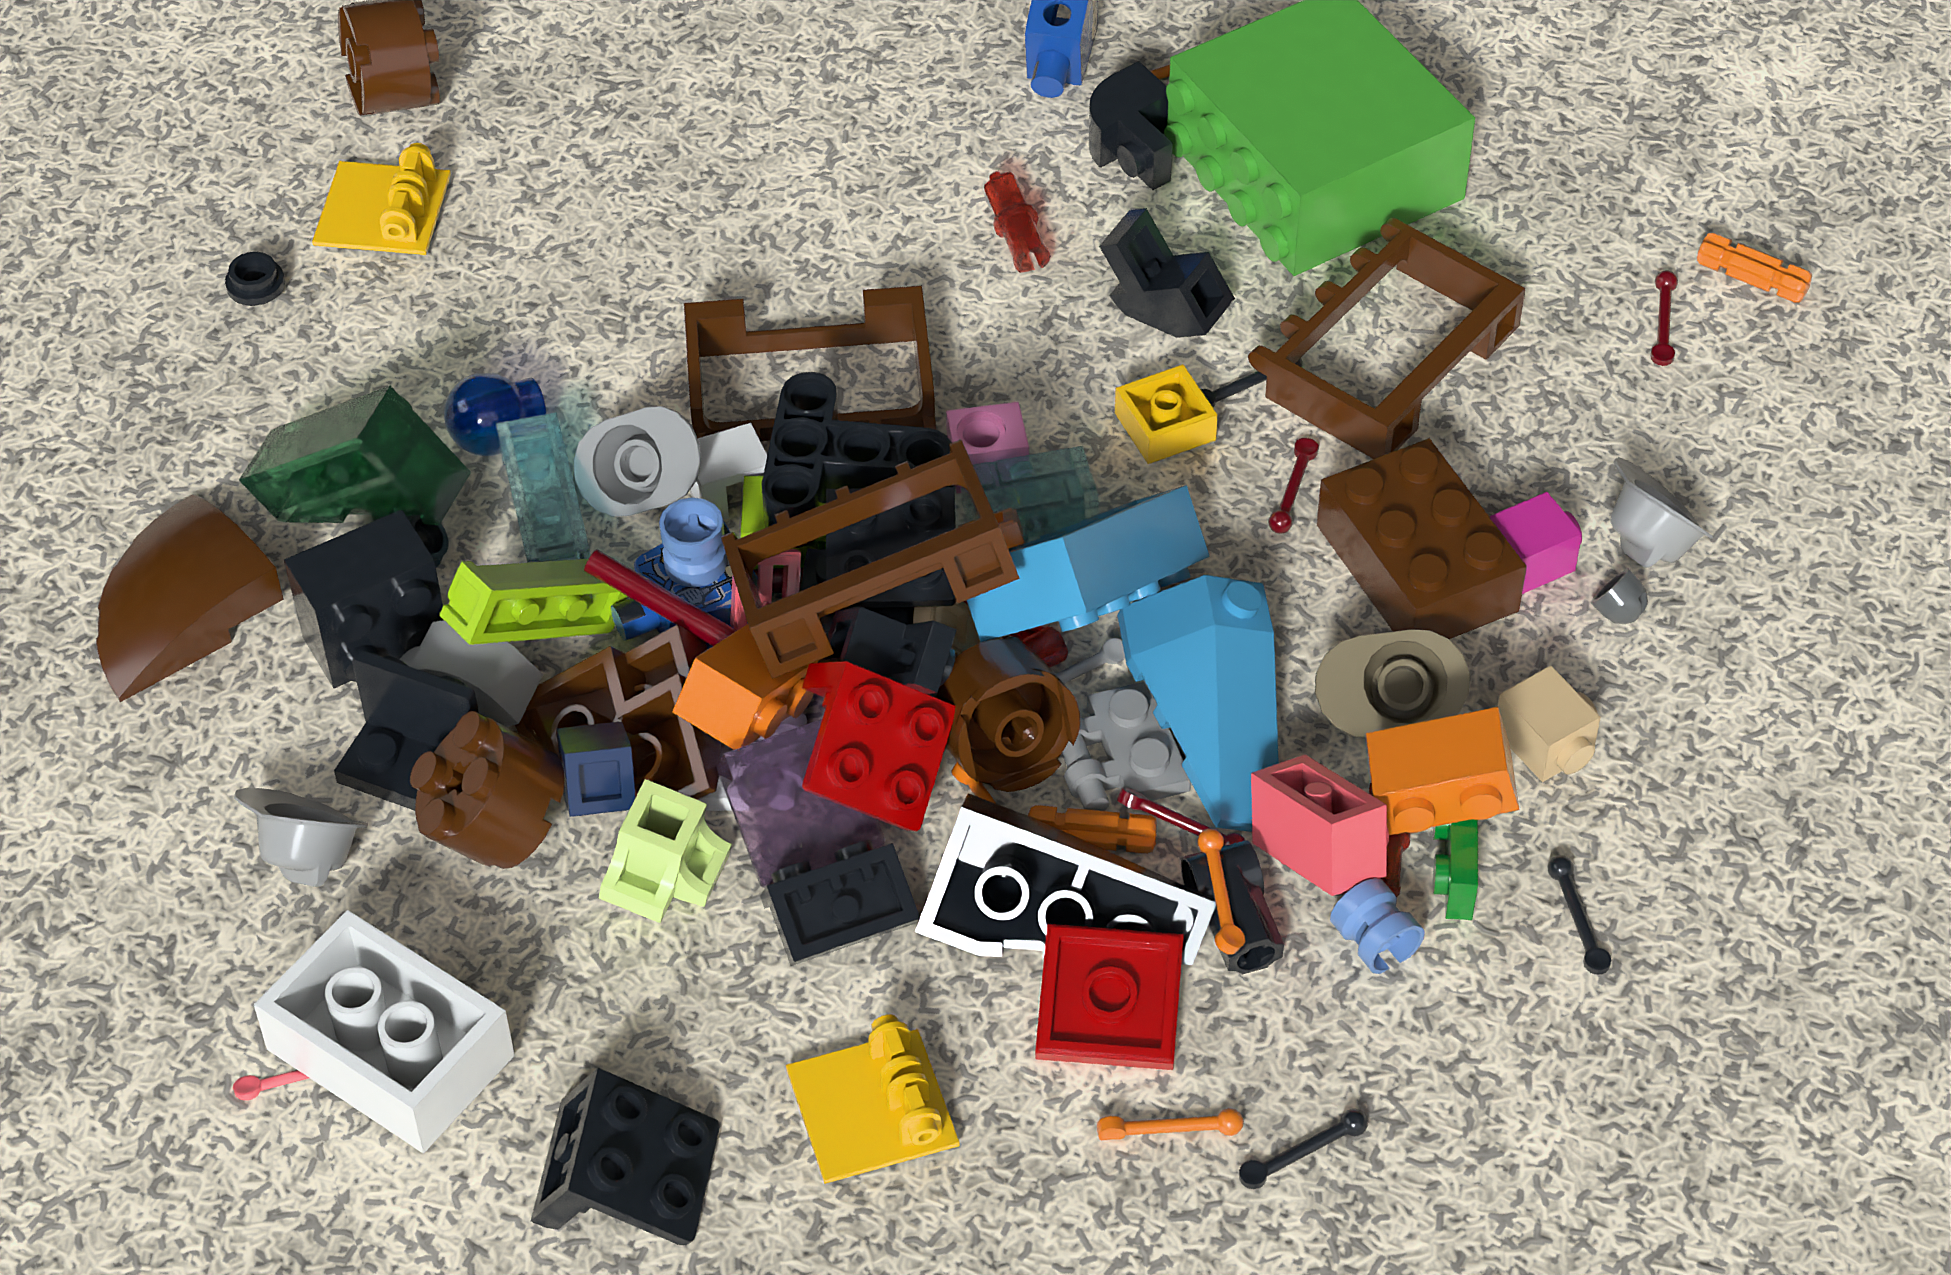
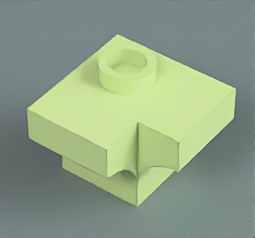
(663, 854)

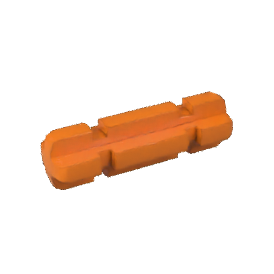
(1754, 267)
(1102, 827)

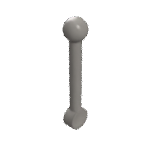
(1111, 653)

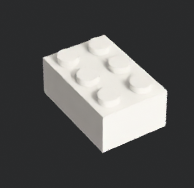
(385, 1030)

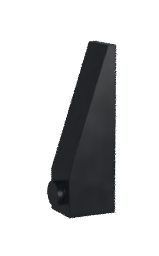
(1016, 874)

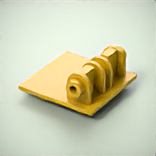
(384, 204)
(872, 1103)

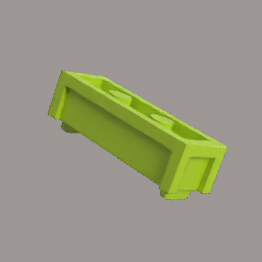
(528, 602)

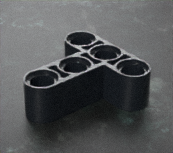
(819, 452)

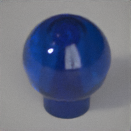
(482, 402)

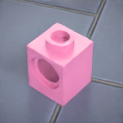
(988, 432)

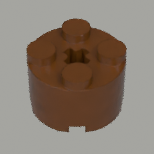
(388, 55)
(1008, 715)
(487, 792)

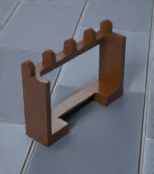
(889, 317)
(1379, 431)
(791, 628)

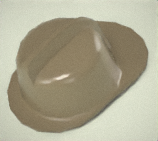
(1391, 681)

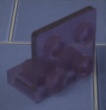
(775, 813)

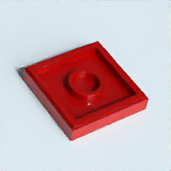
(1109, 997)

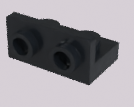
(839, 902)

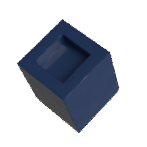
(596, 768)

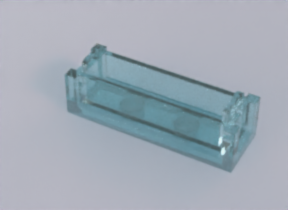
(542, 489)

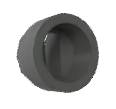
(1622, 598)

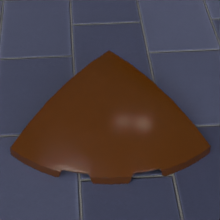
(179, 595)
(641, 694)

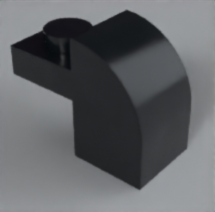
(1129, 125)
(1161, 289)
(908, 654)

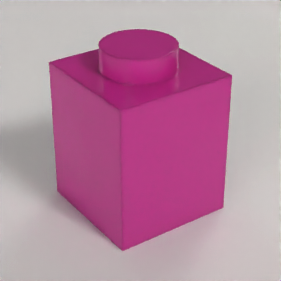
(1542, 537)

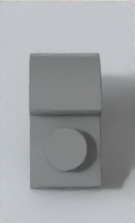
(495, 671)

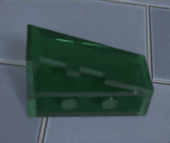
(356, 461)

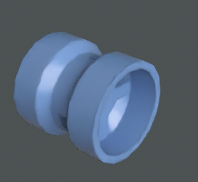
(693, 542)
(1375, 923)

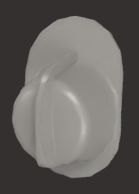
(637, 461)
(1651, 519)
(299, 834)

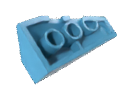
(1214, 683)

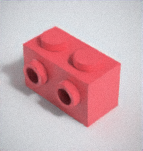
(1319, 824)

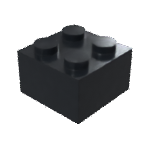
(365, 593)

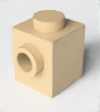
(1549, 724)

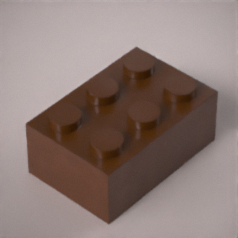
(1420, 543)

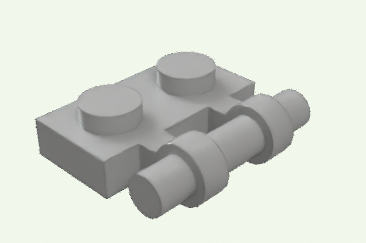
(1135, 745)

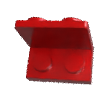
(875, 743)

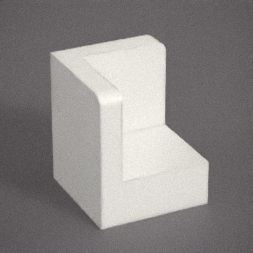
(725, 461)

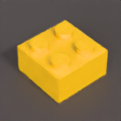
(1165, 414)

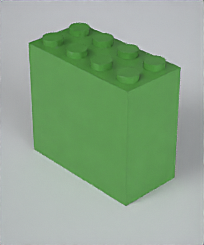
(1317, 130)

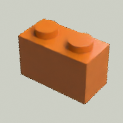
(735, 695)
(1443, 771)

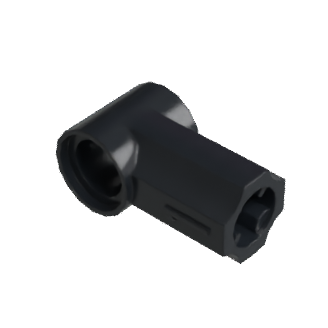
(1247, 904)

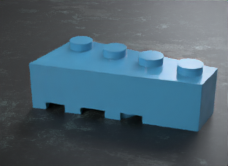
(1095, 566)

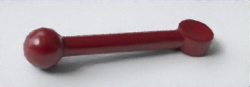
(1662, 352)
(1281, 520)
(1137, 801)

